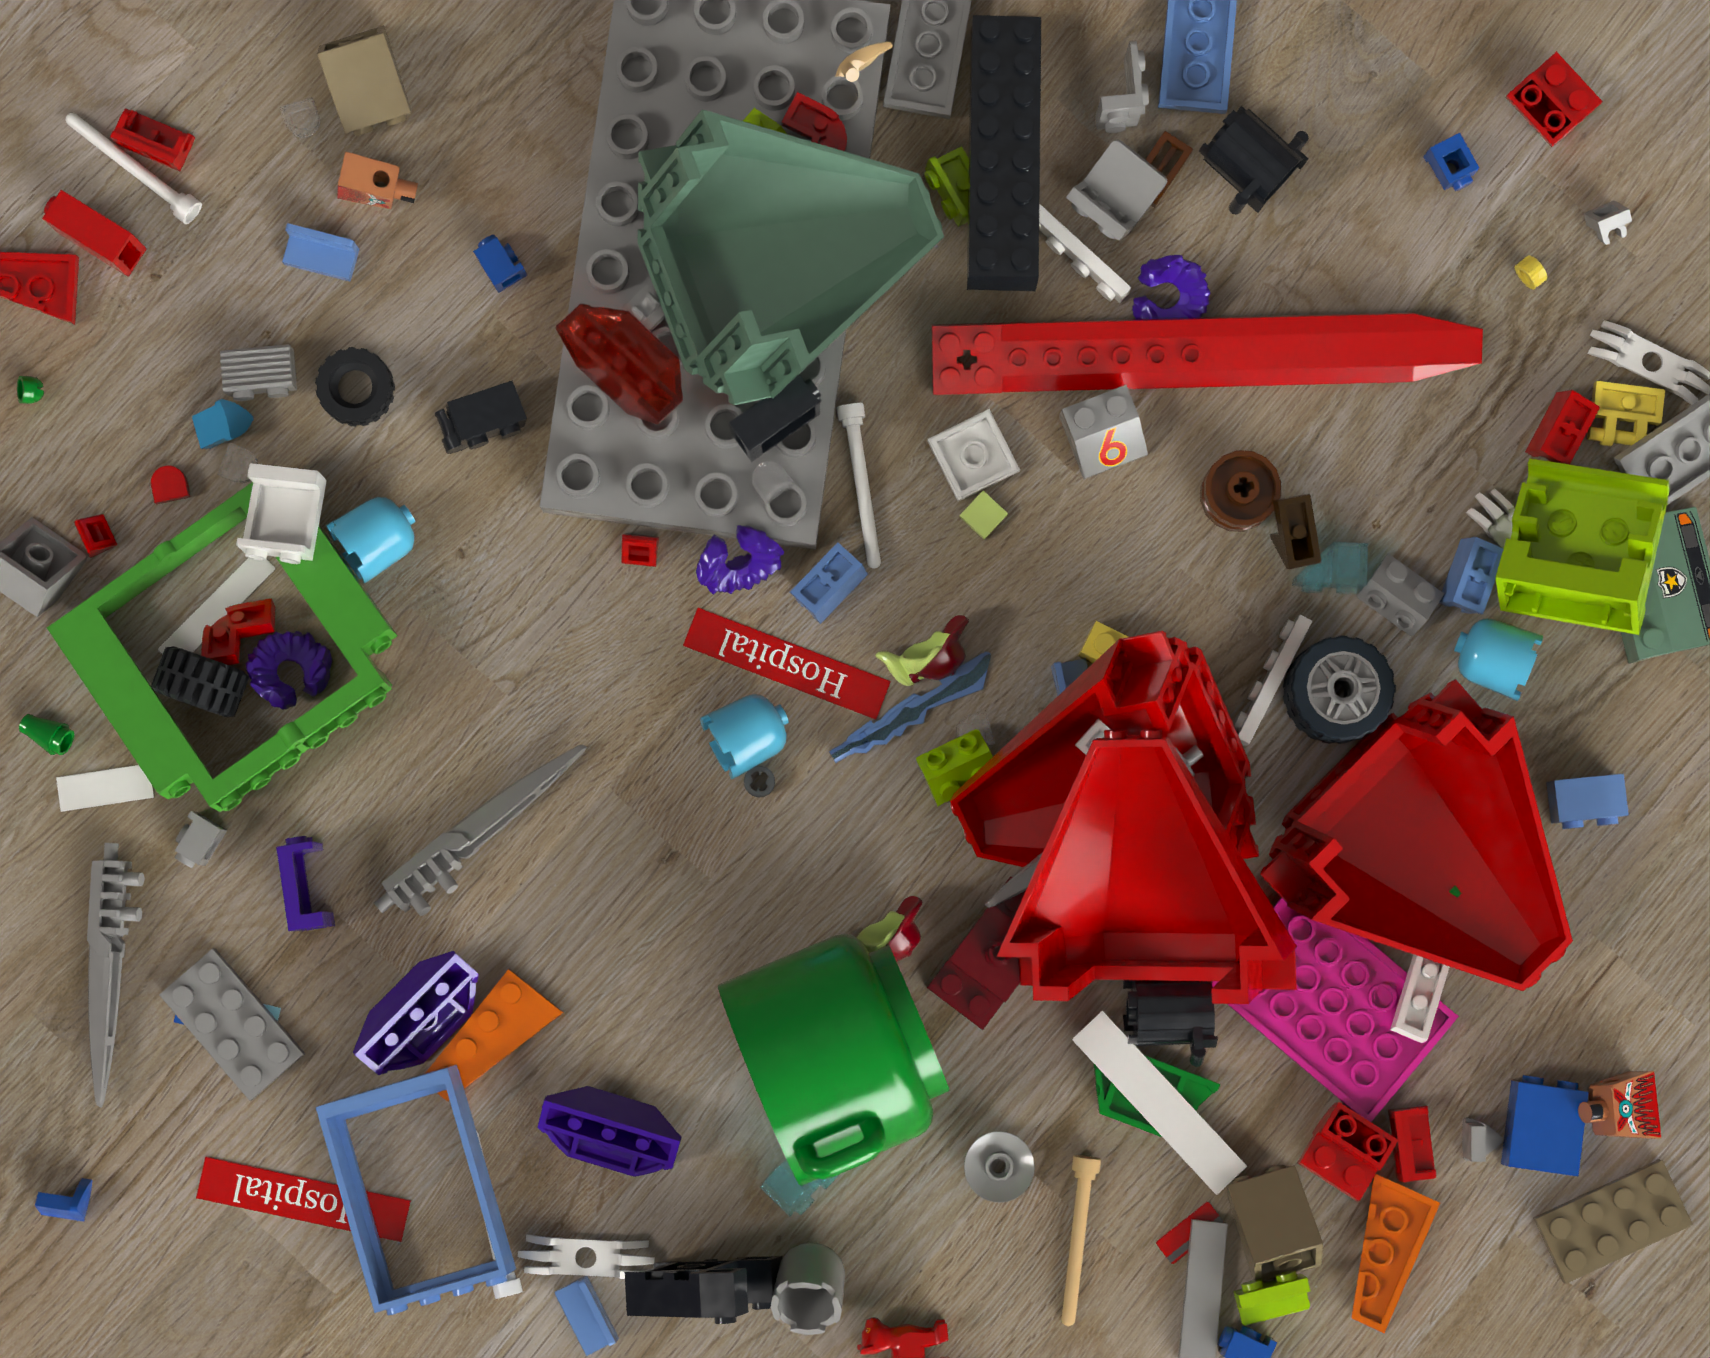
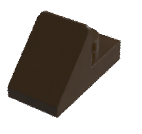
(1297, 532)

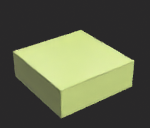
(983, 515)

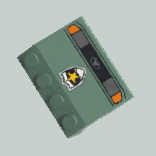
(1677, 593)

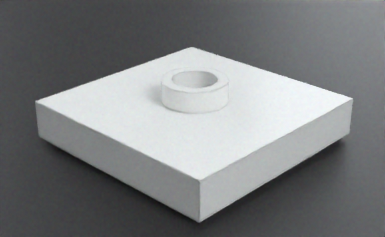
(973, 455)

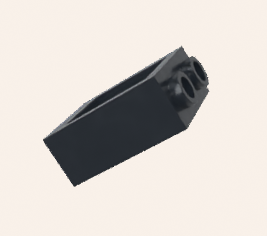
(776, 418)

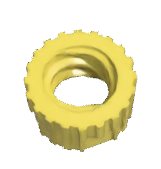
(1531, 272)

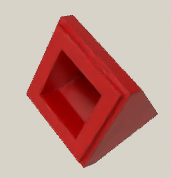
(95, 534)
(639, 549)

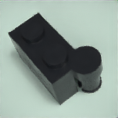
(481, 417)

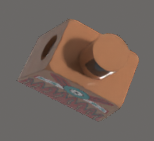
(359, 179)
(1623, 1106)

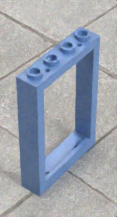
(358, 1210)

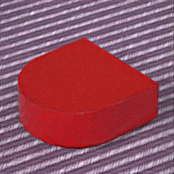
(169, 485)

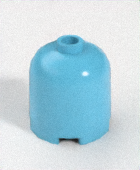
(374, 536)
(1497, 656)
(746, 733)

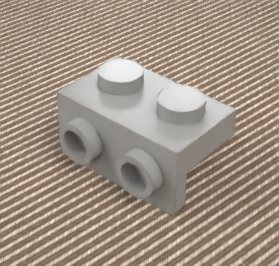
(1400, 595)

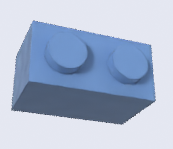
(1587, 799)

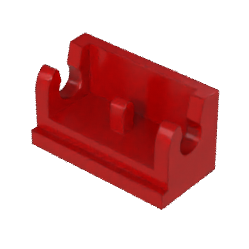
(152, 139)
(1563, 427)
(1414, 1147)

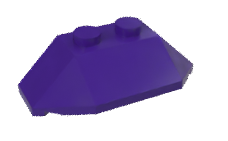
(418, 1014)
(609, 1131)

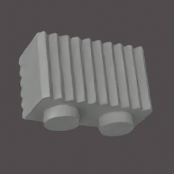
(258, 372)

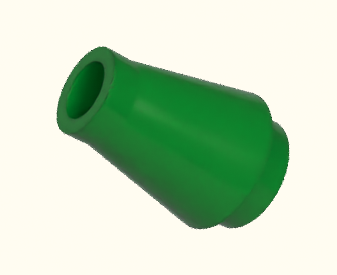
(48, 734)

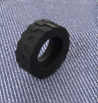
(340, 364)

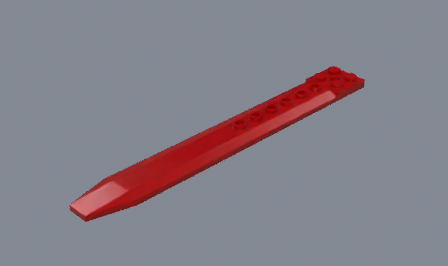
(1199, 352)

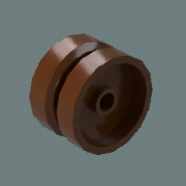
(1252, 474)

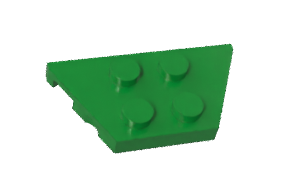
(1117, 1106)

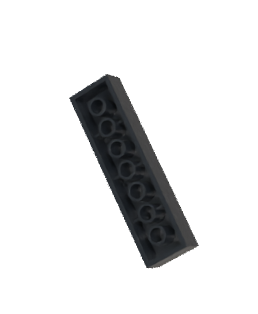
(1004, 153)

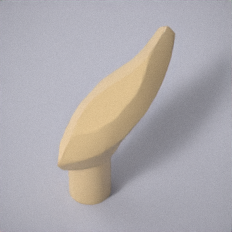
(860, 59)

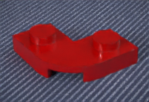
(815, 122)
(242, 620)

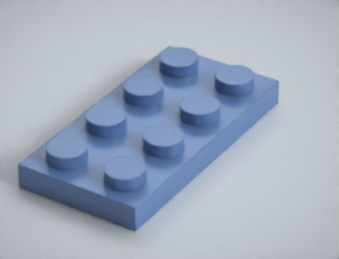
(1197, 55)

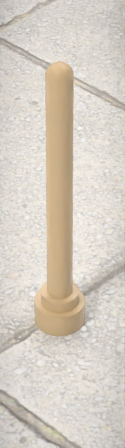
(1085, 1170)

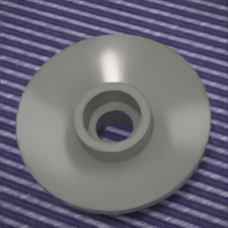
(1012, 1180)

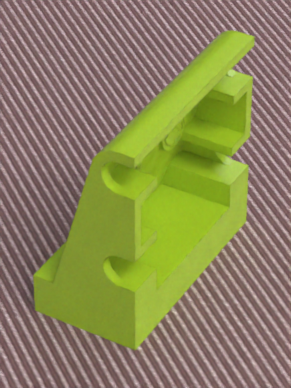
(1582, 546)

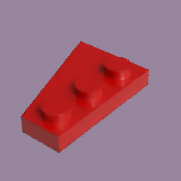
(41, 282)

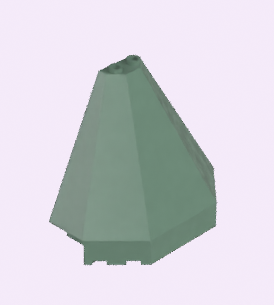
(771, 247)

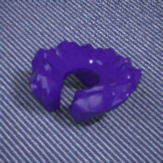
(1185, 276)
(742, 570)
(289, 646)

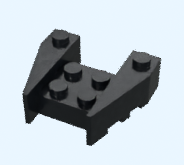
(702, 1288)

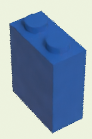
(1544, 1126)

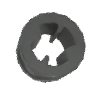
(770, 782)

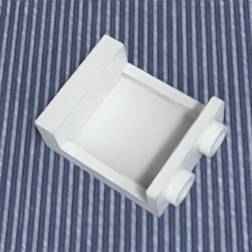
(283, 513)

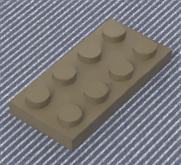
(1612, 1221)

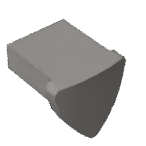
(1478, 1140)

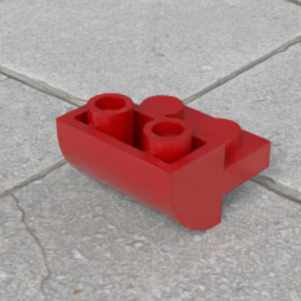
(1554, 99)
(1347, 1150)

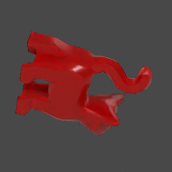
(902, 1340)

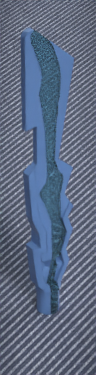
(912, 710)

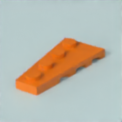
(496, 1028)
(1391, 1243)

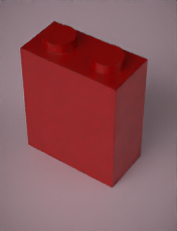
(93, 232)

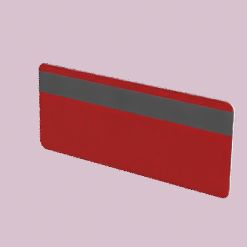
(1176, 1241)

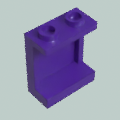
(296, 888)

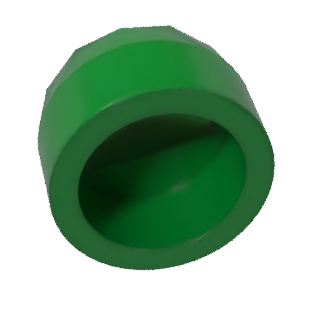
(29, 389)

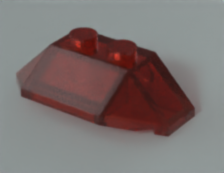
(624, 360)

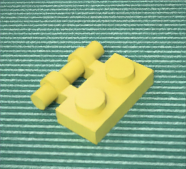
(1626, 404)

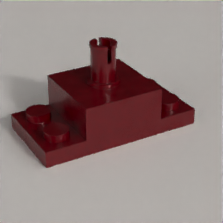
(973, 976)

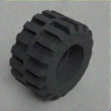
(200, 681)

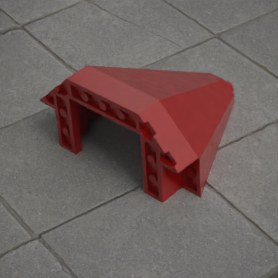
(1132, 687)
(1409, 818)
(1145, 886)

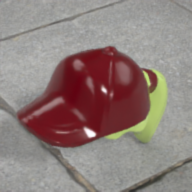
(930, 659)
(895, 930)

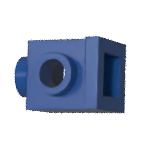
(1453, 151)
(499, 263)
(1245, 1343)

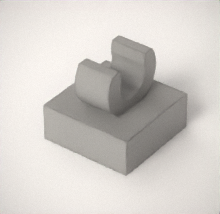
(1608, 217)
(646, 308)

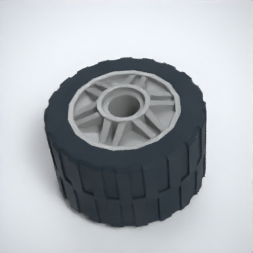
(1366, 686)

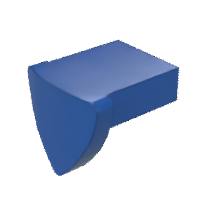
(64, 1206)

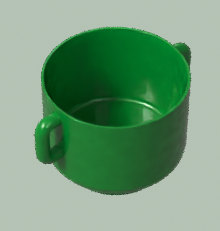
(835, 1054)

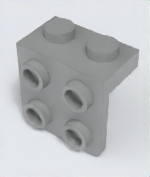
(1124, 110)
(1117, 190)

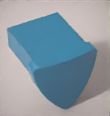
(221, 423)

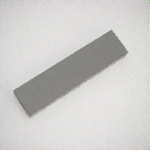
(1203, 1289)

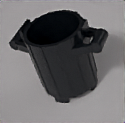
(1253, 158)
(1171, 1015)

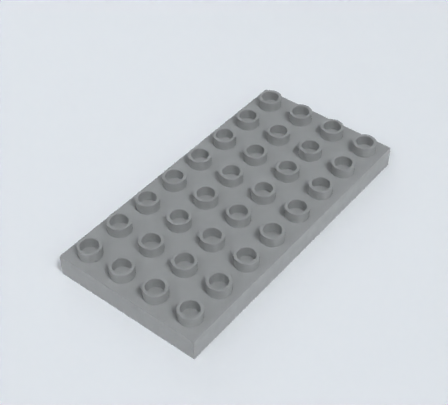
(657, 76)

